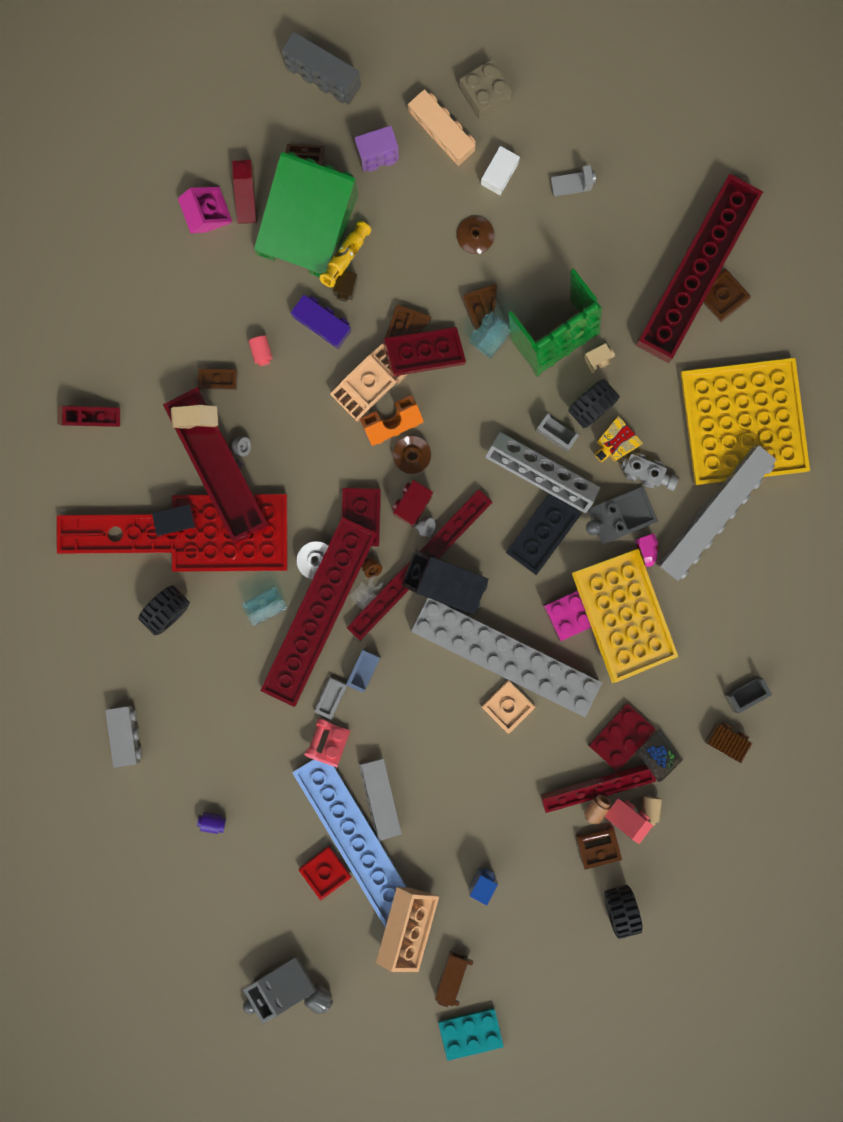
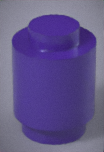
(211, 823)

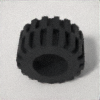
(593, 403)
(163, 610)
(623, 911)

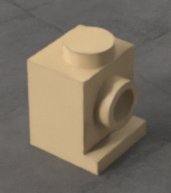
(599, 357)

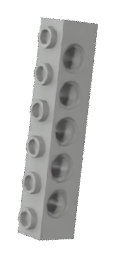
(542, 472)

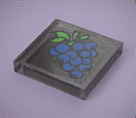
(659, 755)

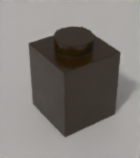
(345, 286)

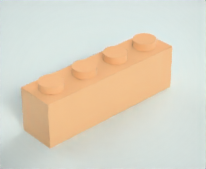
(441, 127)

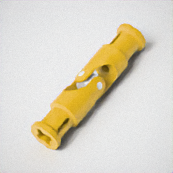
(345, 254)

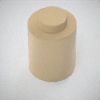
(652, 808)

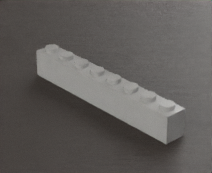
(716, 512)

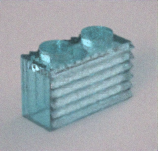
(490, 334)
(264, 606)

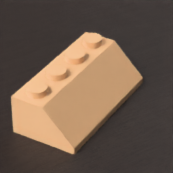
(407, 930)

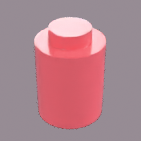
(260, 350)

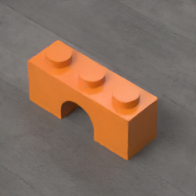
(406, 417)

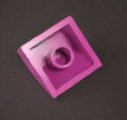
(204, 209)

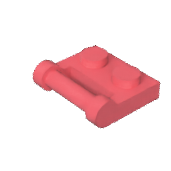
(334, 744)

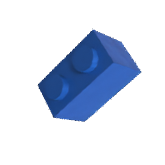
(483, 886)

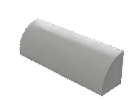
(380, 799)

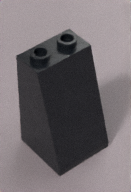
(444, 582)

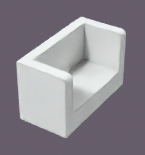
(500, 170)

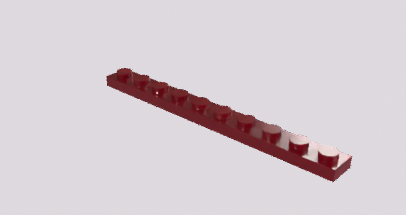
(435, 547)

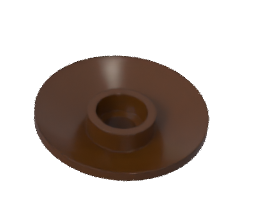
(471, 243)
(417, 446)

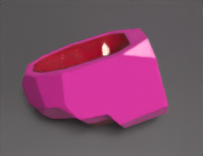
(648, 549)

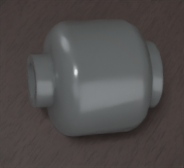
(319, 1001)

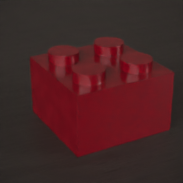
(413, 503)

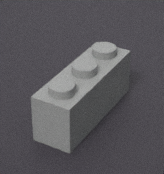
(123, 736)

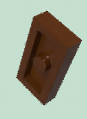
(217, 379)

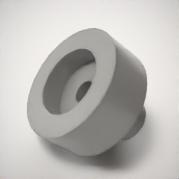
(241, 446)
(426, 527)

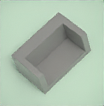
(557, 433)

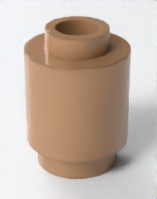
(597, 809)

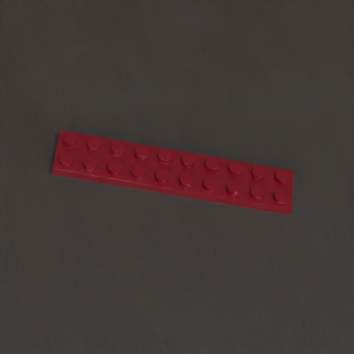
(318, 612)

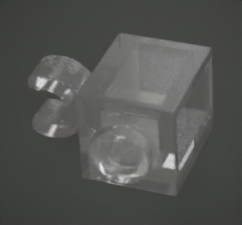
(364, 594)

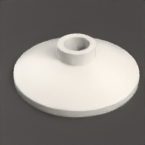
(304, 557)

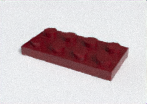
(424, 351)

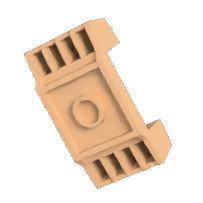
(366, 384)

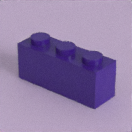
(321, 321)

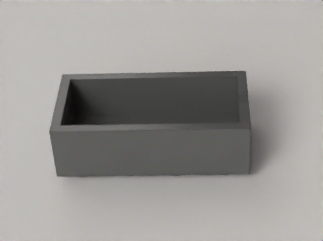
(321, 68)

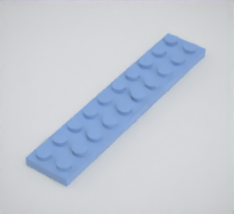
(351, 834)

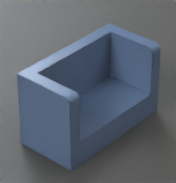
(363, 671)

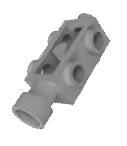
(644, 472)

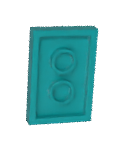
(470, 1034)

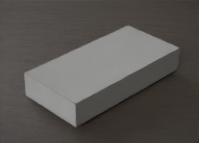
(330, 698)

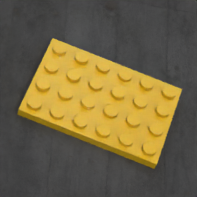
(625, 615)

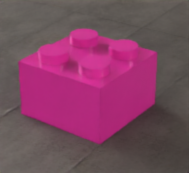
(567, 616)

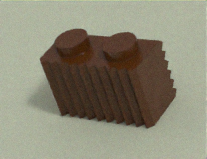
(728, 742)

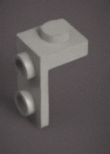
(574, 182)

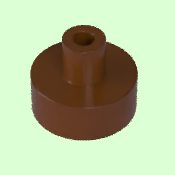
(372, 567)

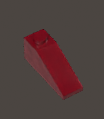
(244, 191)
(88, 416)

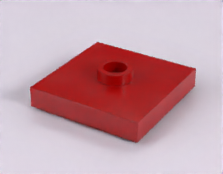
(325, 873)

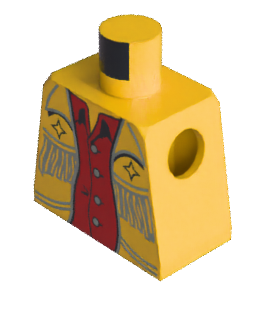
(617, 441)

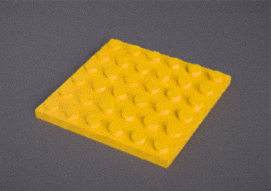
(741, 408)

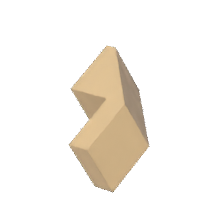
(194, 416)

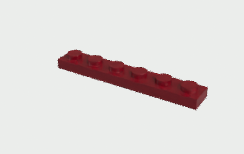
(604, 785)

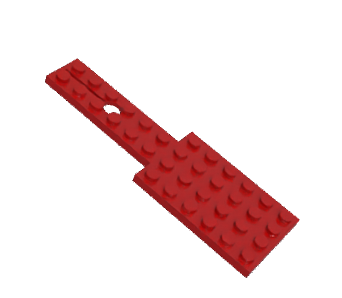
(192, 550)

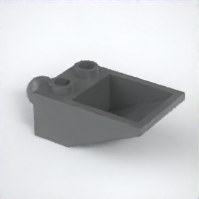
(621, 516)
(278, 990)

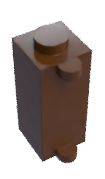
(451, 979)

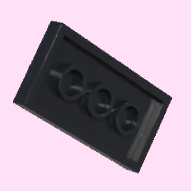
(543, 533)

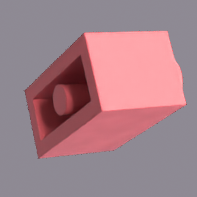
(629, 821)

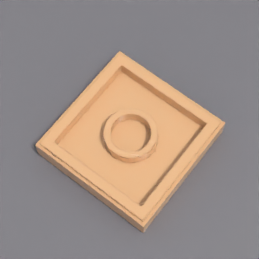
(508, 706)

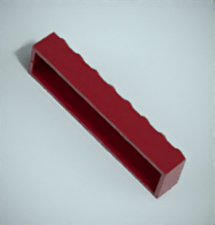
(220, 473)

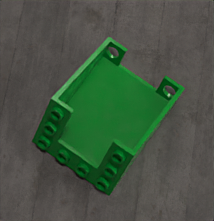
(306, 213)

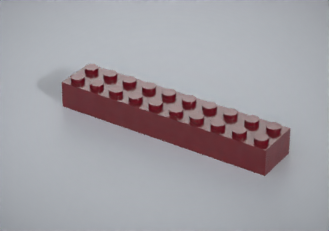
(699, 268)

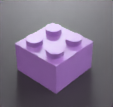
(377, 149)

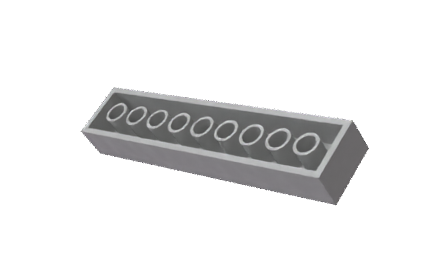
(506, 657)

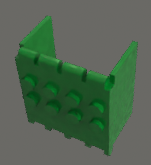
(565, 337)

